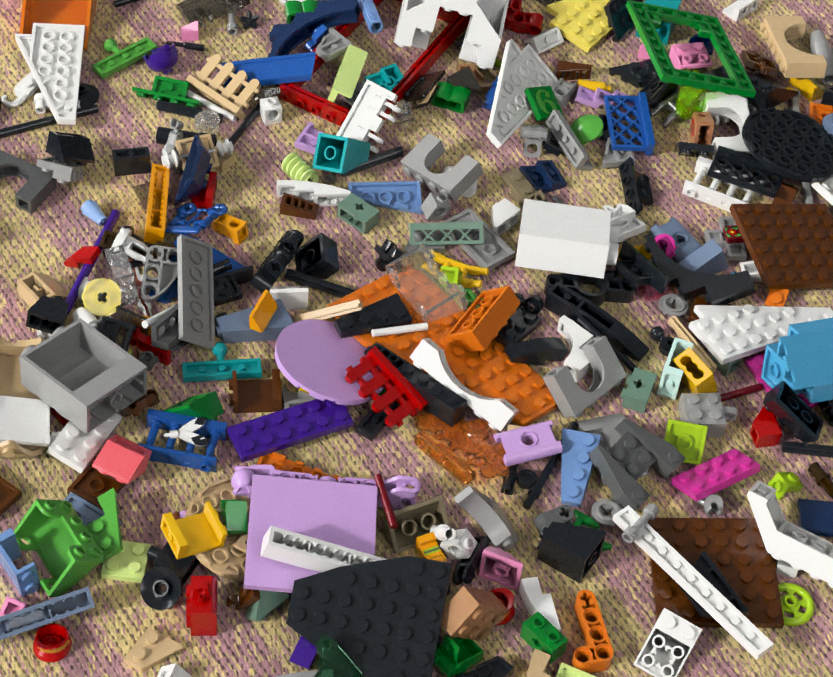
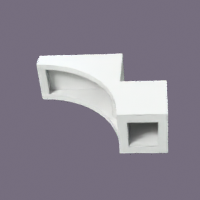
(576, 338)

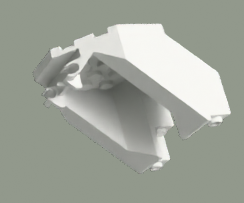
(482, 34)

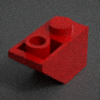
(765, 429)

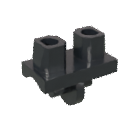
(388, 253)

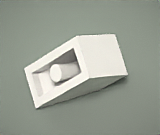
(504, 216)

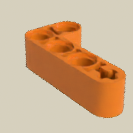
(594, 648)

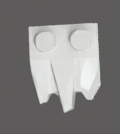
(625, 218)

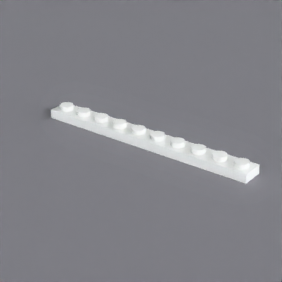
(696, 585)

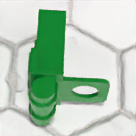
(457, 655)

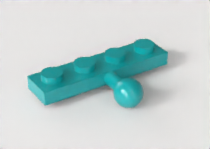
(221, 368)

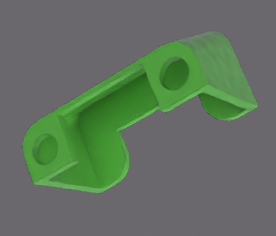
(60, 541)

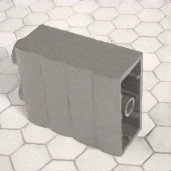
(82, 375)

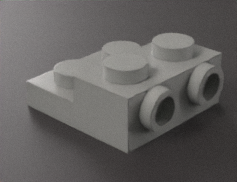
(61, 171)

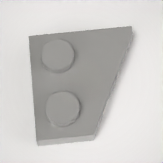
(332, 45)

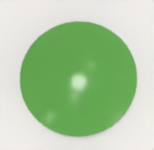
(587, 128)

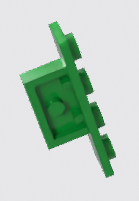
(168, 89)

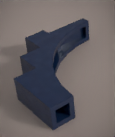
(328, 12)

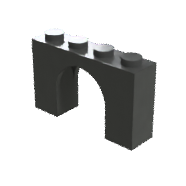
(38, 184)

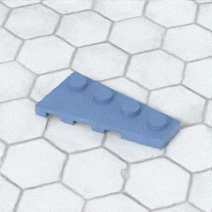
(392, 195)
(576, 465)

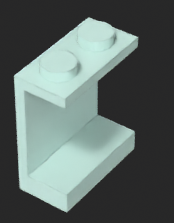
(672, 376)

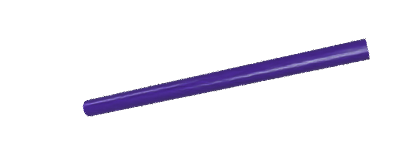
(87, 268)

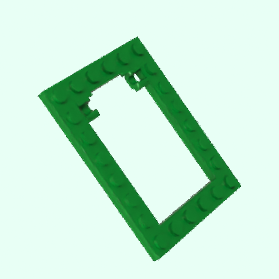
(649, 16)

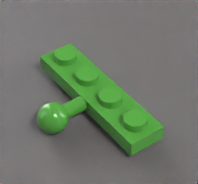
(122, 58)

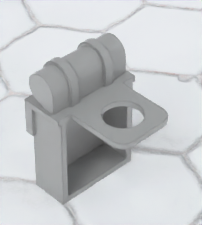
(533, 134)

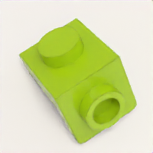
(784, 483)

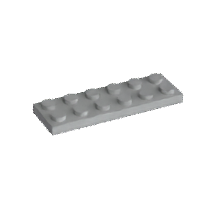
(195, 292)

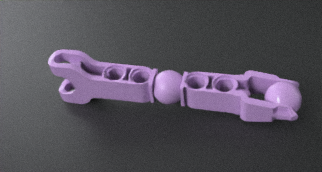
(395, 487)

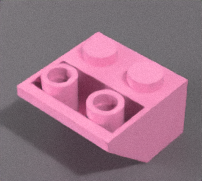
(690, 56)

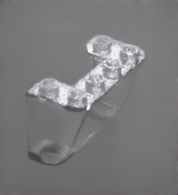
(425, 286)

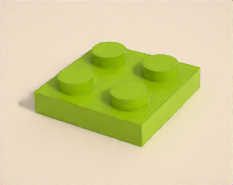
(687, 439)

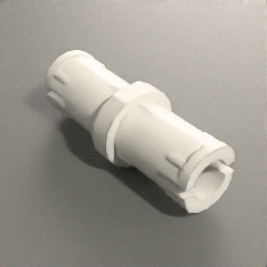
(443, 532)

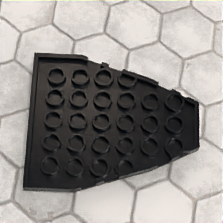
(378, 612)

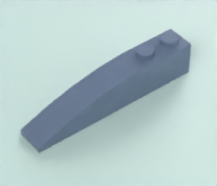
(45, 612)

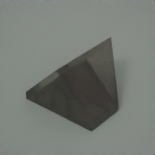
(465, 79)

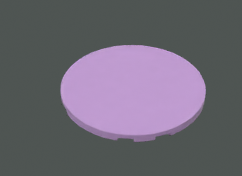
(317, 361)

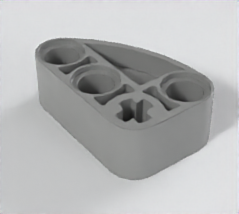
(165, 270)

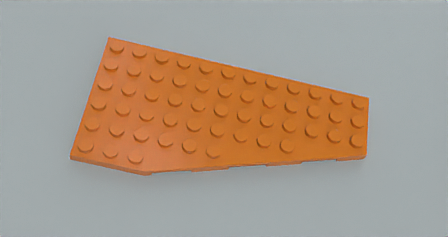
(483, 372)

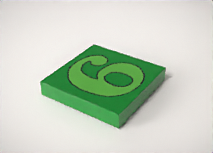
(542, 101)

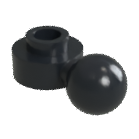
(532, 299)
(658, 334)

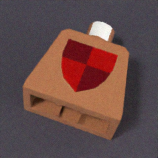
(702, 124)

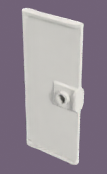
(24, 421)

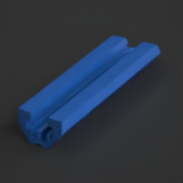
(276, 69)

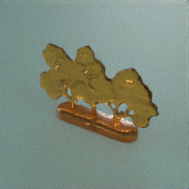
(462, 436)

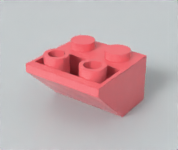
(122, 459)

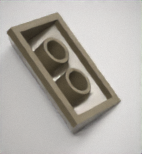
(414, 522)

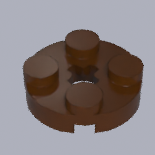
(136, 408)

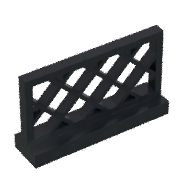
(743, 164)

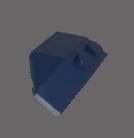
(194, 172)

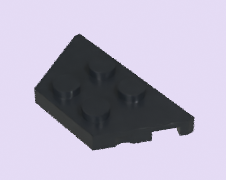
(618, 17)
(635, 73)
(711, 573)

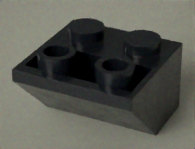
(70, 147)

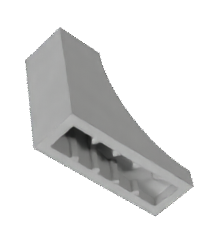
(489, 517)

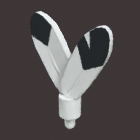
(186, 432)

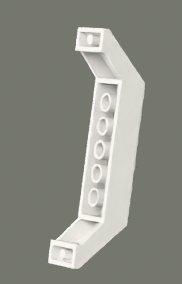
(788, 541)

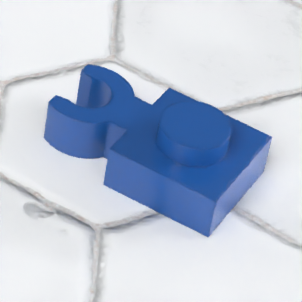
(319, 33)

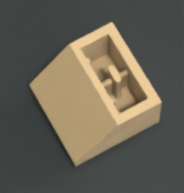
(36, 285)

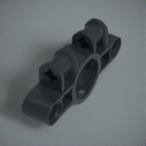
(277, 260)
(612, 287)

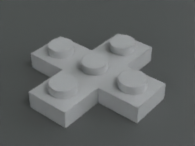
(733, 251)

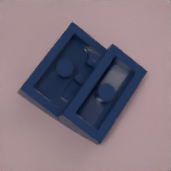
(544, 176)
(816, 516)

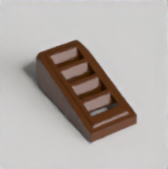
(564, 67)
(288, 204)

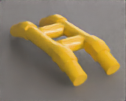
(473, 270)

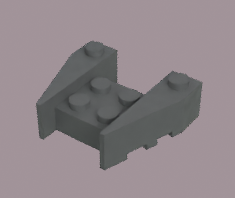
(630, 459)

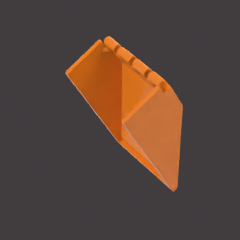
(58, 12)

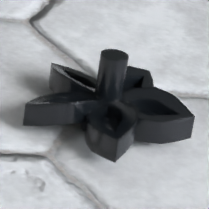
(249, 20)

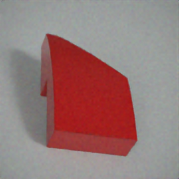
(85, 255)

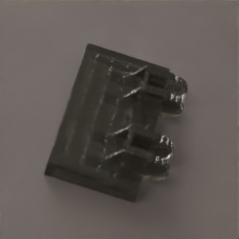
(197, 9)

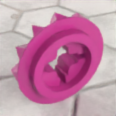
(667, 240)

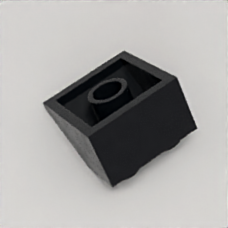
(318, 257)

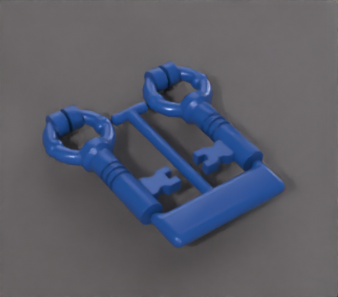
(185, 227)

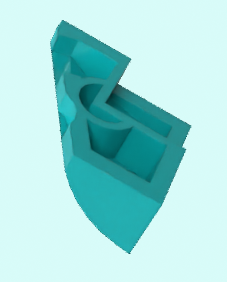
(387, 77)

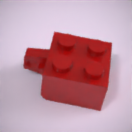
(202, 606)

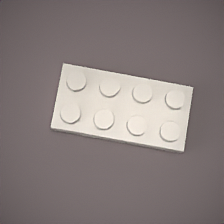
(79, 448)

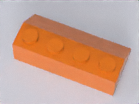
(481, 325)

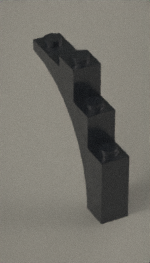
(690, 284)

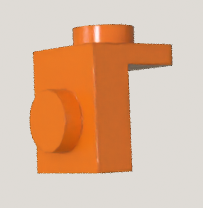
(777, 297)

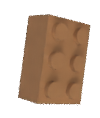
(472, 613)

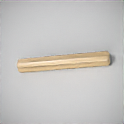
(332, 311)
(684, 334)

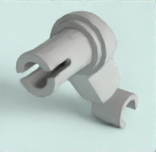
(170, 145)

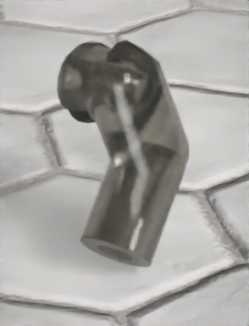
(331, 178)

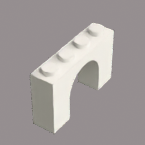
(732, 107)

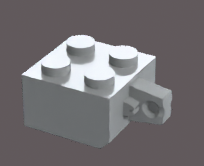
(706, 410)

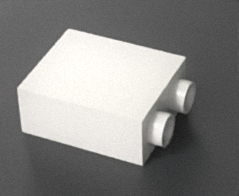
(566, 239)

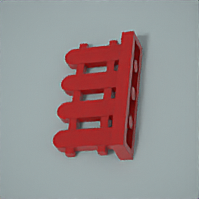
(393, 381)

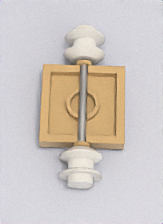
(183, 148)

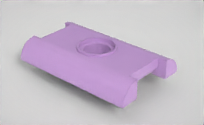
(537, 435)

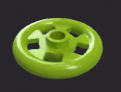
(807, 602)

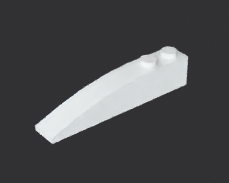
(309, 551)

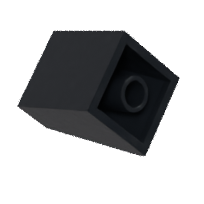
(570, 548)

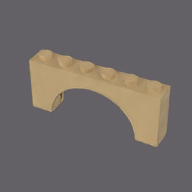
(791, 61)

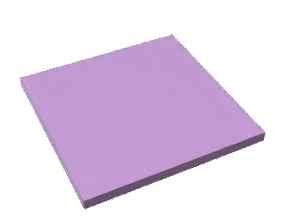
(313, 508)

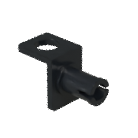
(827, 98)

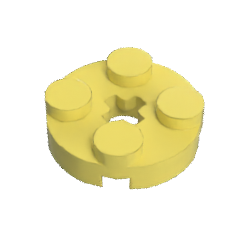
(112, 297)

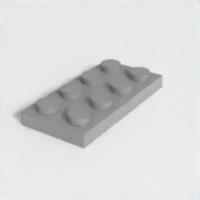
(486, 255)

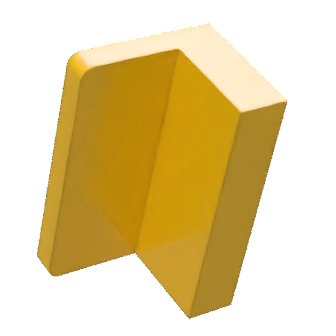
(807, 88)

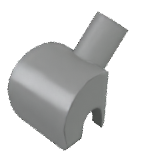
(712, 503)

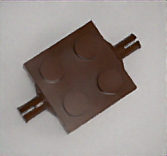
(754, 61)

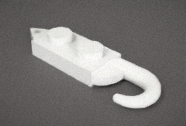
(22, 90)

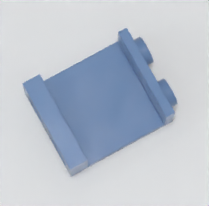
(27, 577)

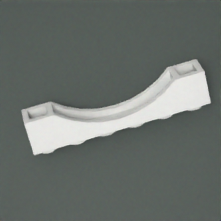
(433, 360)

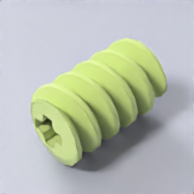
(298, 169)

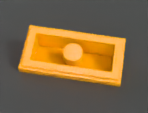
(262, 312)

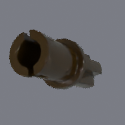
(821, 477)

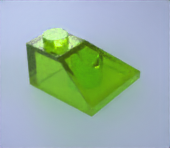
(689, 100)

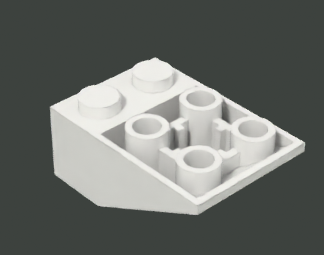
(667, 645)

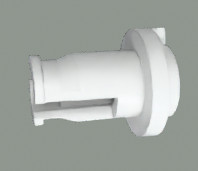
(124, 238)

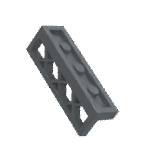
(168, 332)

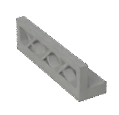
(568, 141)

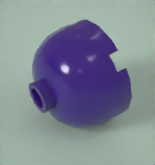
(162, 59)

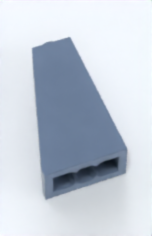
(236, 329)

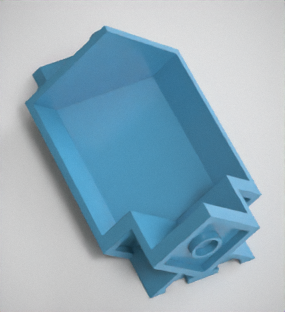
(803, 360)

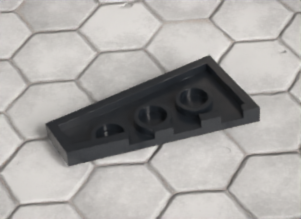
(381, 314)

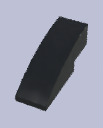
(537, 351)

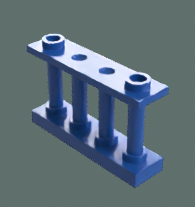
(171, 421)

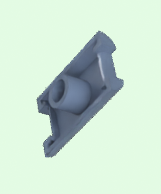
(684, 239)

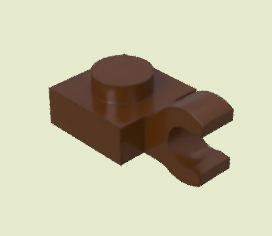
(244, 599)

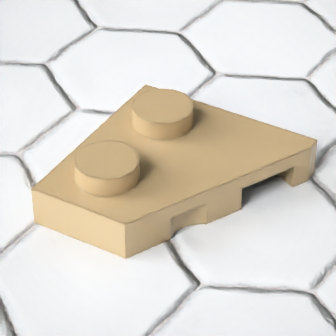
(151, 649)

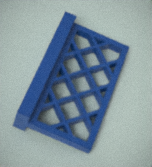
(642, 123)

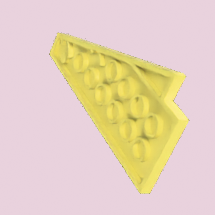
(581, 21)

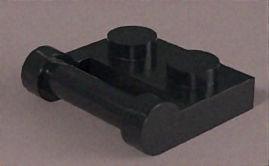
(111, 327)

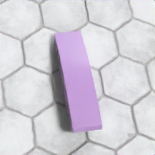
(594, 99)

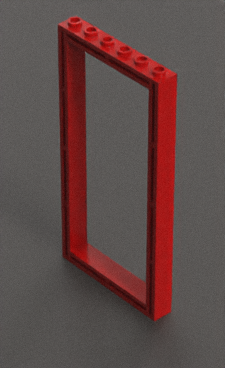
(337, 114)

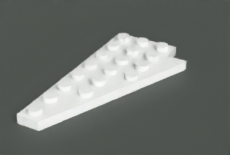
(55, 61)
(510, 106)
(747, 329)

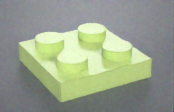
(128, 564)

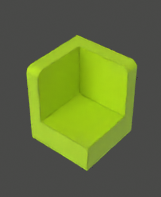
(453, 274)

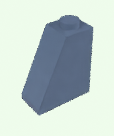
(706, 259)

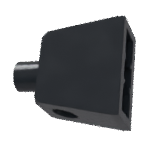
(47, 314)
(165, 558)

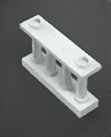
(710, 195)

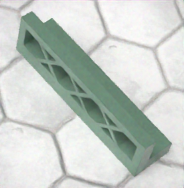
(446, 226)

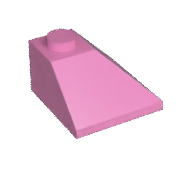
(500, 567)

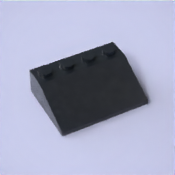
(769, 92)

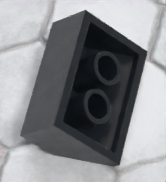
(793, 413)

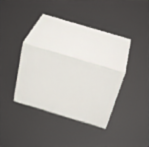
(291, 296)

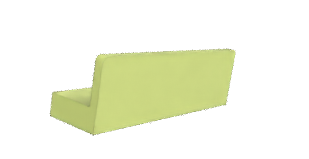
(348, 73)

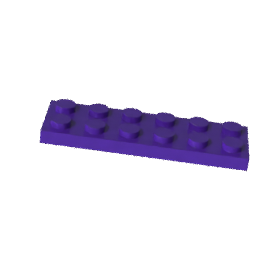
(288, 428)

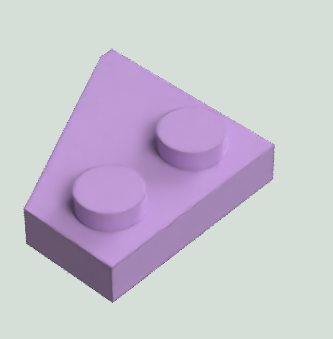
(308, 139)

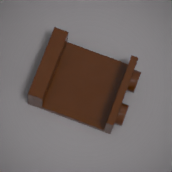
(256, 395)

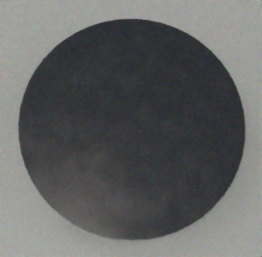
(789, 144)

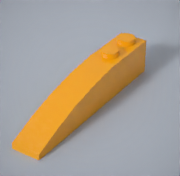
(157, 204)

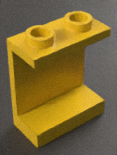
(194, 533)

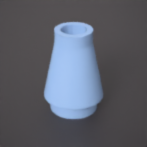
(93, 212)

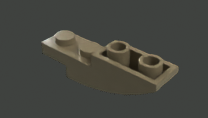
(522, 188)

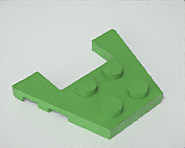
(106, 529)

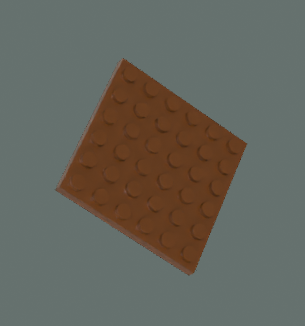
(788, 243)
(739, 556)

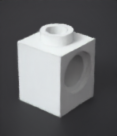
(270, 110)
(461, 546)

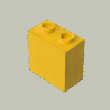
(696, 374)

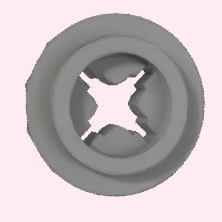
(667, 300)
(605, 506)

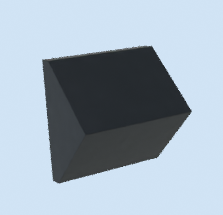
(658, 90)

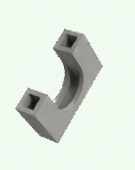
(451, 183)
(606, 375)

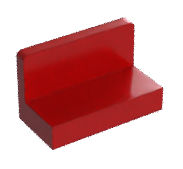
(206, 197)

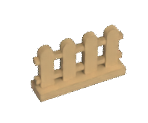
(231, 89)

